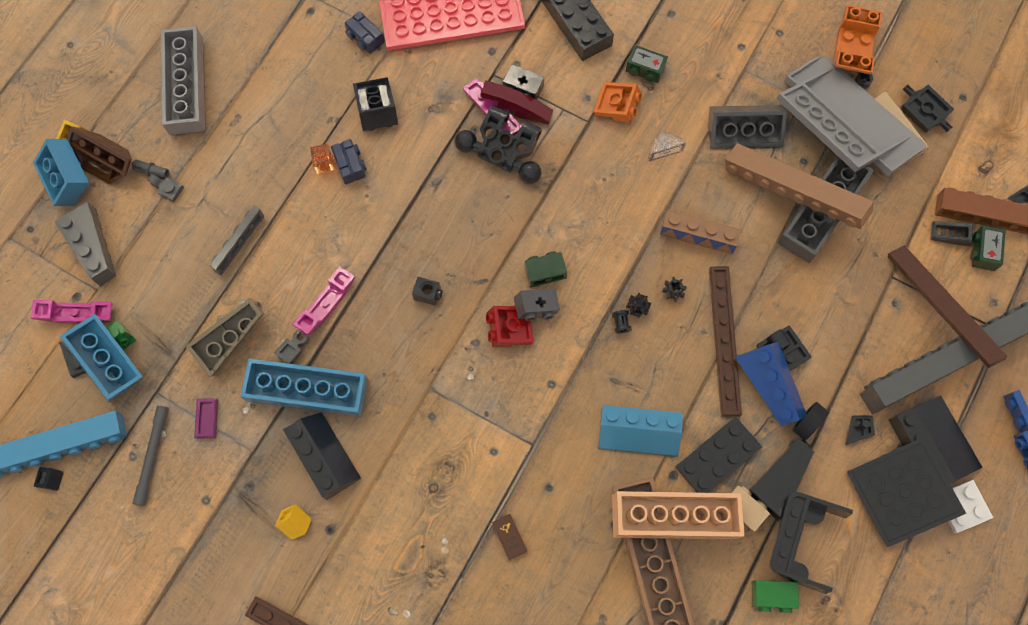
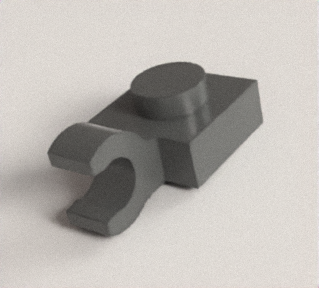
(168, 188)

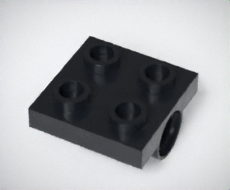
(791, 346)

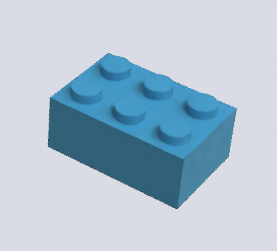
(60, 172)

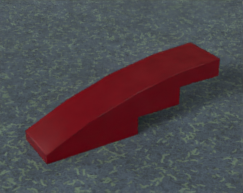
(514, 100)

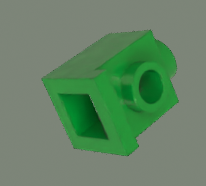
(121, 334)

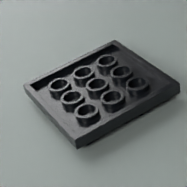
(906, 492)

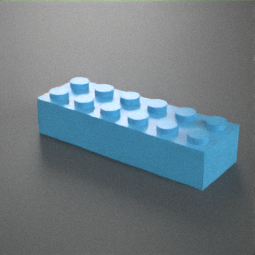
(304, 387)

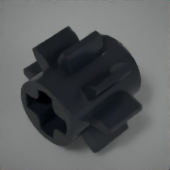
(674, 283)
(638, 305)

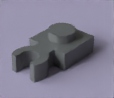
(290, 350)

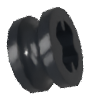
(865, 84)

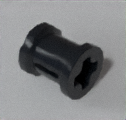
(621, 321)

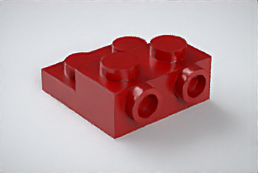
(507, 328)

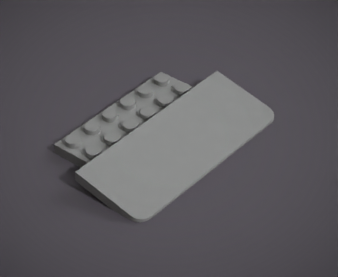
(848, 117)

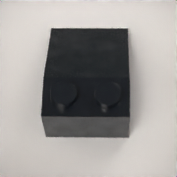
(375, 104)

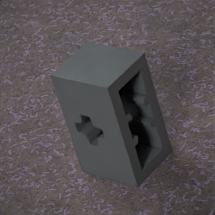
(536, 304)

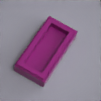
(206, 418)

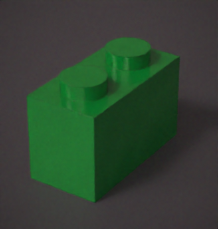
(775, 595)

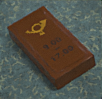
(509, 537)

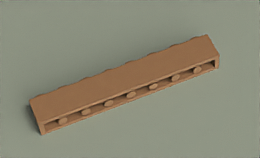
(799, 186)

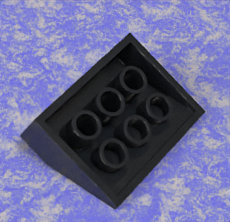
(942, 435)

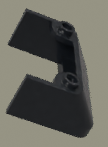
(797, 511)

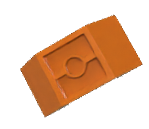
(856, 39)

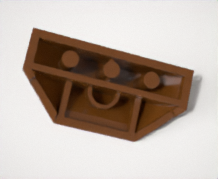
(99, 155)

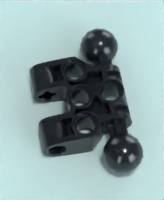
(496, 119)

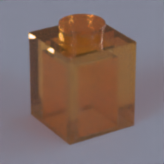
(322, 158)

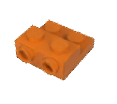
(618, 101)

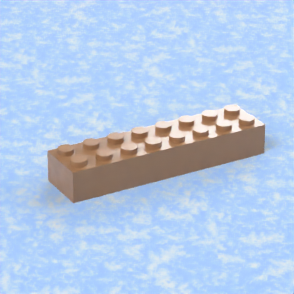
(656, 571)

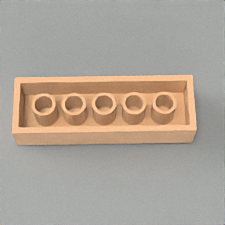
(677, 515)

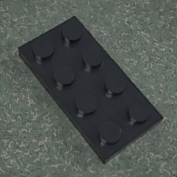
(718, 456)

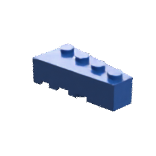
(774, 382)

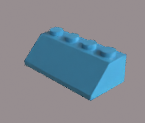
(101, 357)
(640, 430)

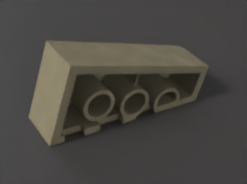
(222, 338)

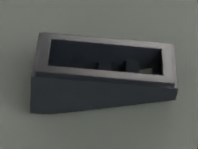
(959, 227)

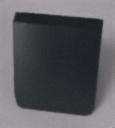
(48, 478)

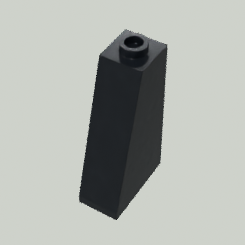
(782, 478)

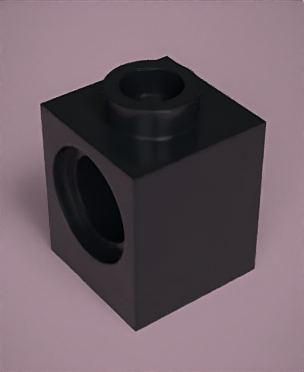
(423, 284)

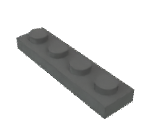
(237, 240)

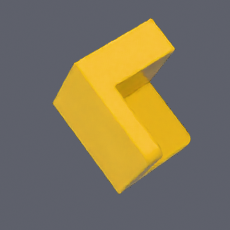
(293, 522)

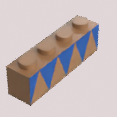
(700, 232)

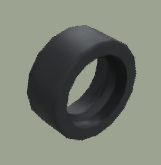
(809, 424)

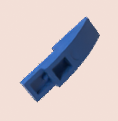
(1019, 410)

